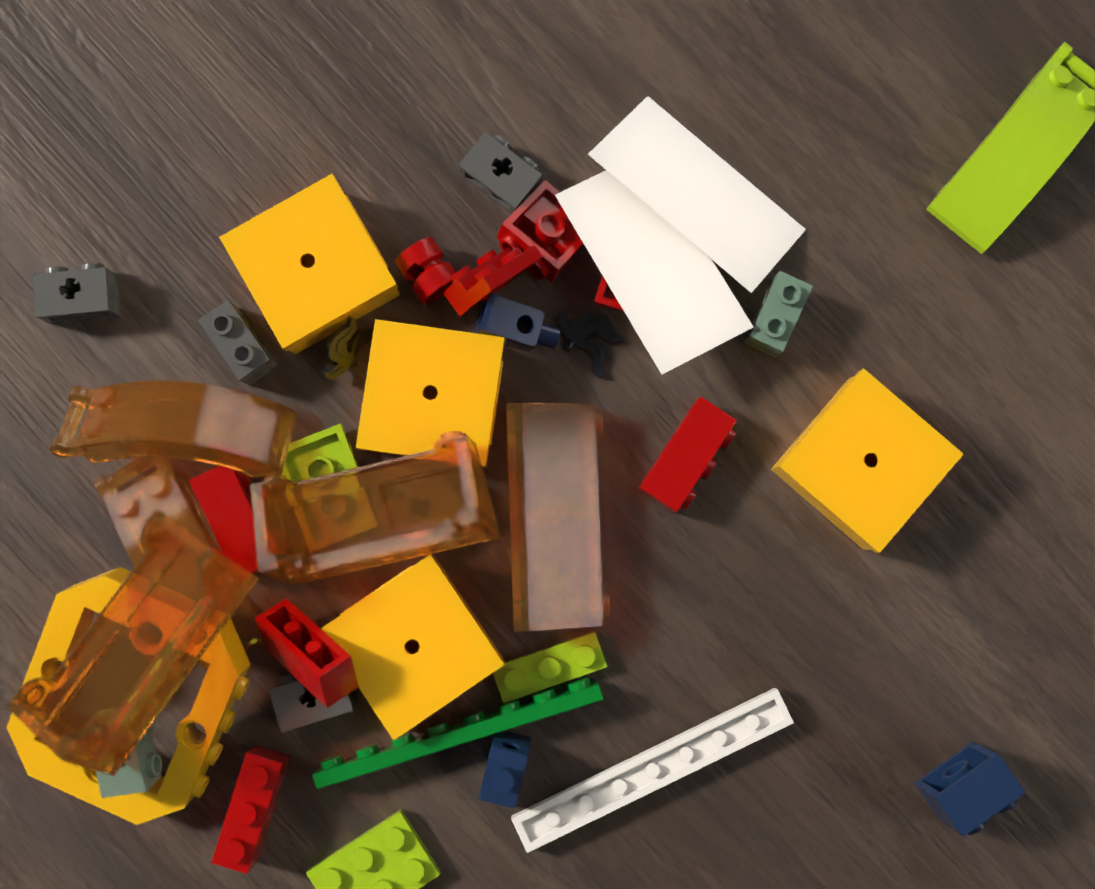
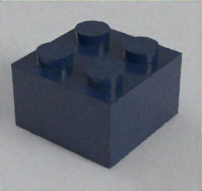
(970, 789)

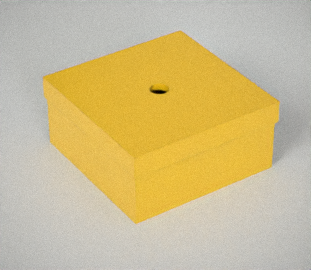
(310, 265)
(429, 385)
(867, 462)
(414, 645)

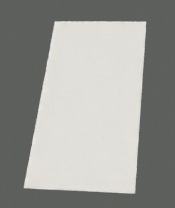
(698, 193)
(654, 272)

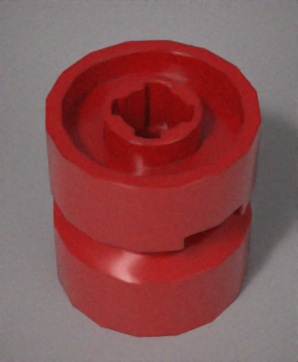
(424, 266)

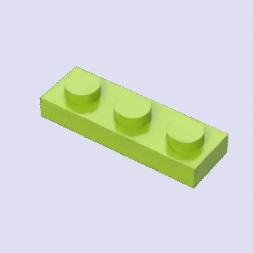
(549, 667)

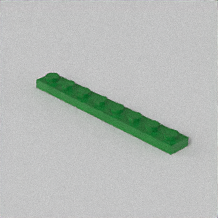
(442, 736)

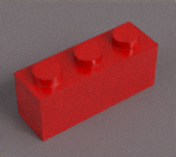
(688, 455)
(229, 511)
(307, 652)
(251, 809)

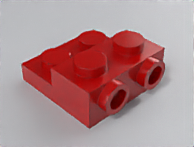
(543, 224)
(490, 276)

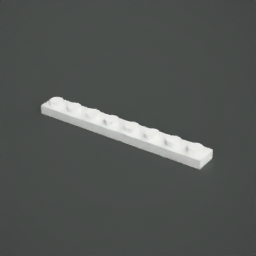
(651, 769)

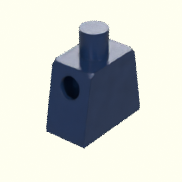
(500, 318)
(505, 769)

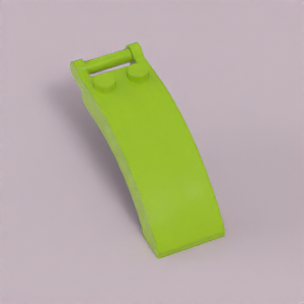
(1019, 152)

